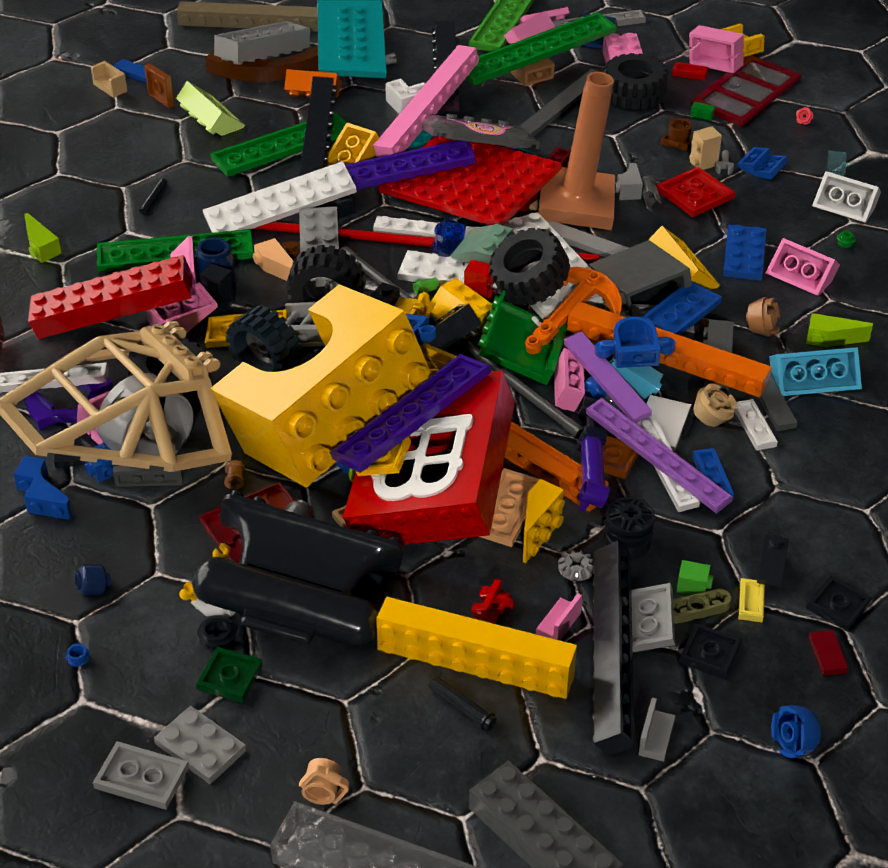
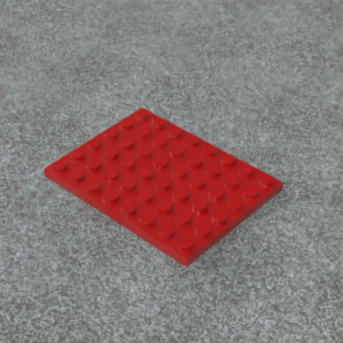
(483, 191)

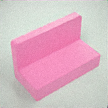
(560, 618)

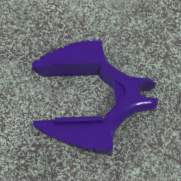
(45, 414)

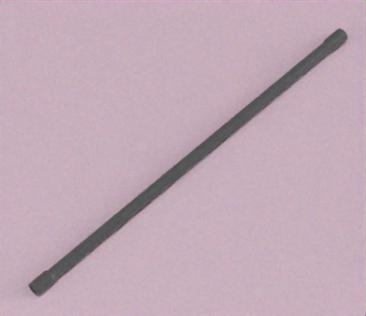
(567, 423)

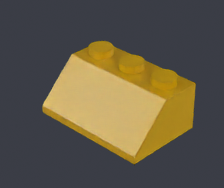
(458, 293)

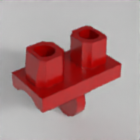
(495, 603)

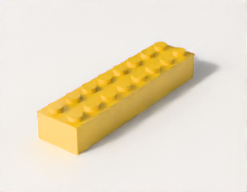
(476, 647)

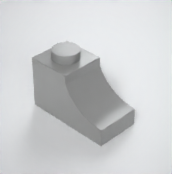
(629, 184)

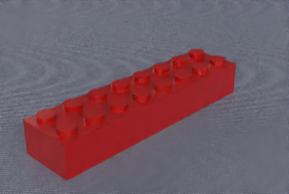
(110, 297)

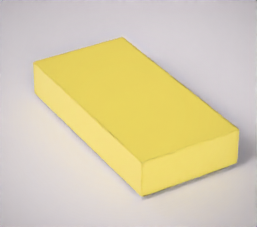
(751, 600)

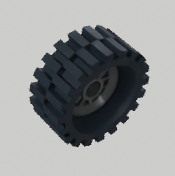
(264, 341)

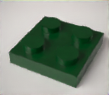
(229, 674)

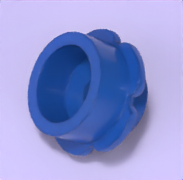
(77, 655)

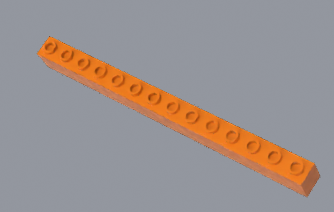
(545, 462)

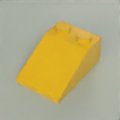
(353, 145)

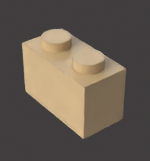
(705, 148)

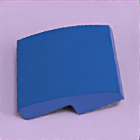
(762, 163)

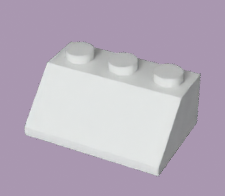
(846, 197)

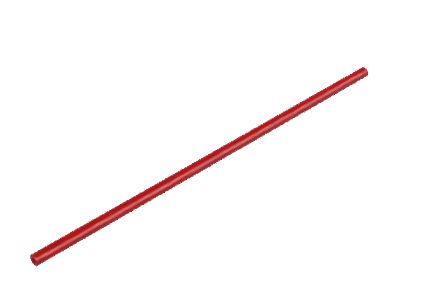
(382, 237)

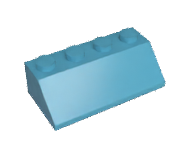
(816, 371)

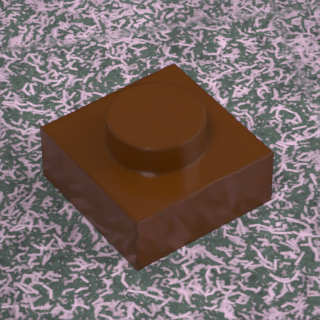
(292, 248)

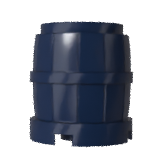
(216, 252)

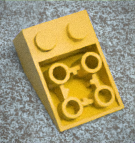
(542, 516)

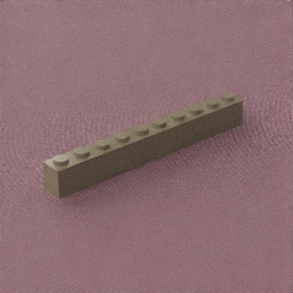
(243, 15)

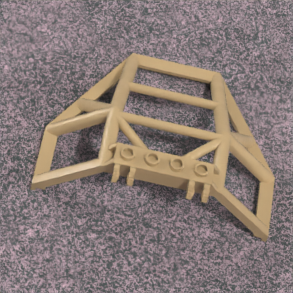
(158, 342)

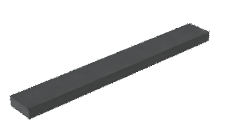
(556, 106)

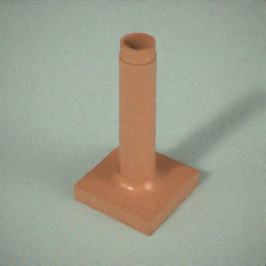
(579, 192)

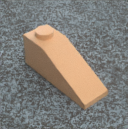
(273, 258)

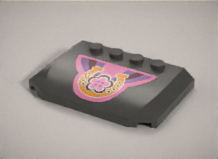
(479, 131)

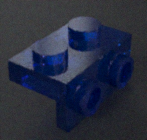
(448, 237)

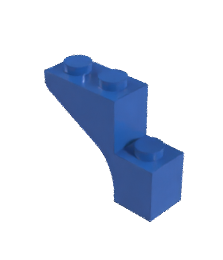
(40, 495)

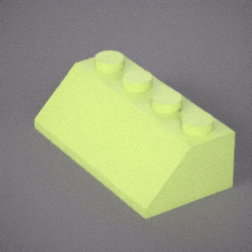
(208, 110)

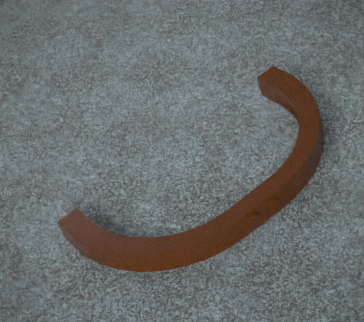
(262, 69)

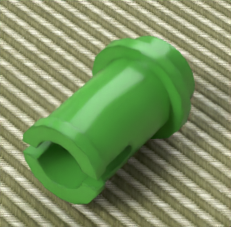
(426, 286)

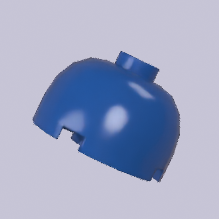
(796, 730)

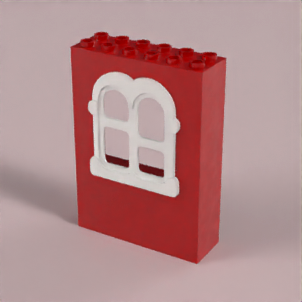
(465, 499)

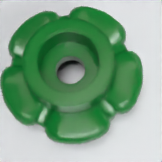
(846, 239)

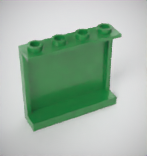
(506, 342)

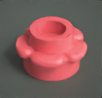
(804, 111)

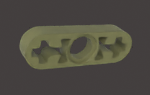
(706, 599)

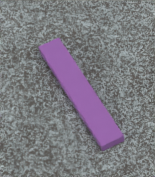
(608, 378)

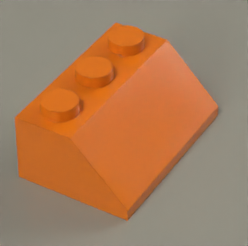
(300, 81)

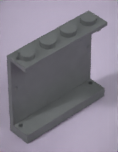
(641, 269)

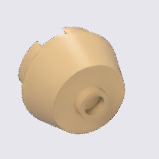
(714, 406)

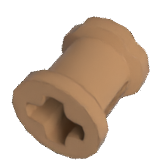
(234, 475)

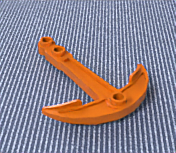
(589, 283)

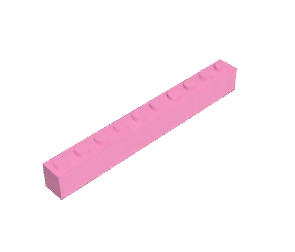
(427, 101)

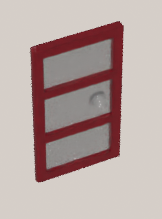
(748, 90)

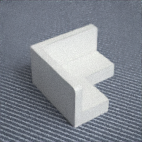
(400, 94)

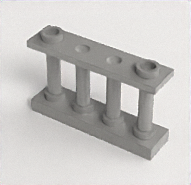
(307, 333)

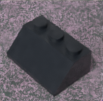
(454, 326)

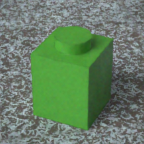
(694, 578)

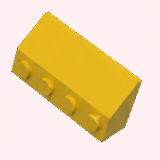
(678, 249)

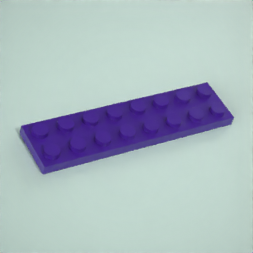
(411, 164)
(410, 413)

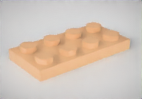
(510, 507)

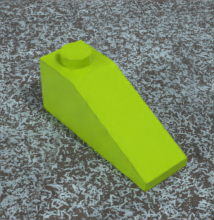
(42, 242)
(837, 331)

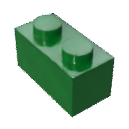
(702, 111)

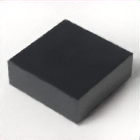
(345, 206)

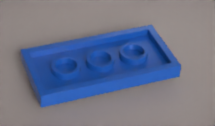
(744, 252)
(683, 308)

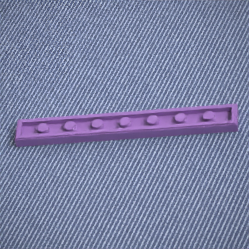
(659, 455)

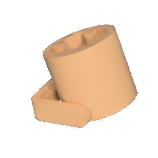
(322, 781)

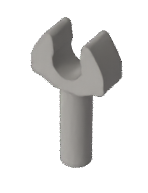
(724, 163)

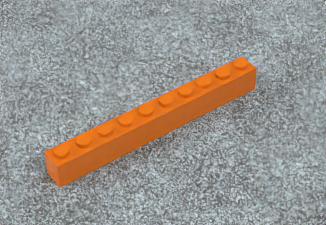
(688, 356)

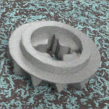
(576, 572)

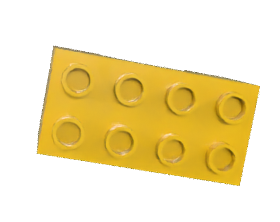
(307, 411)

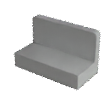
(656, 733)

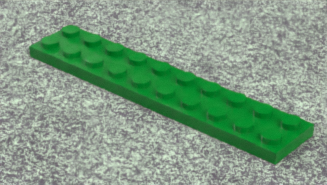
(540, 47)

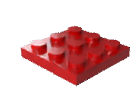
(695, 191)

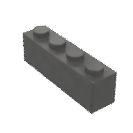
(718, 335)

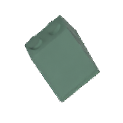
(481, 243)

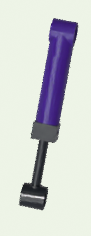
(592, 460)

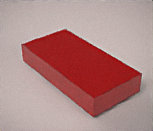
(690, 71)

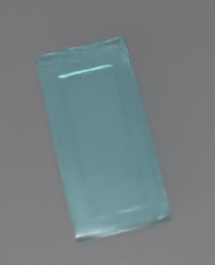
(836, 162)

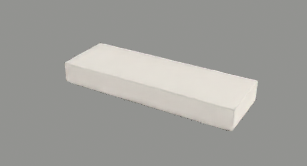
(755, 425)

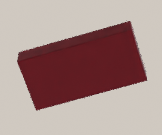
(828, 653)

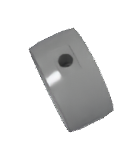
(176, 411)

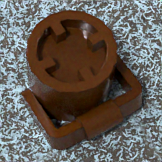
(678, 134)

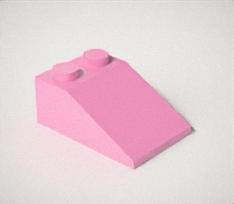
(186, 312)

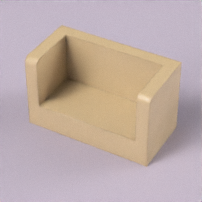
(109, 79)

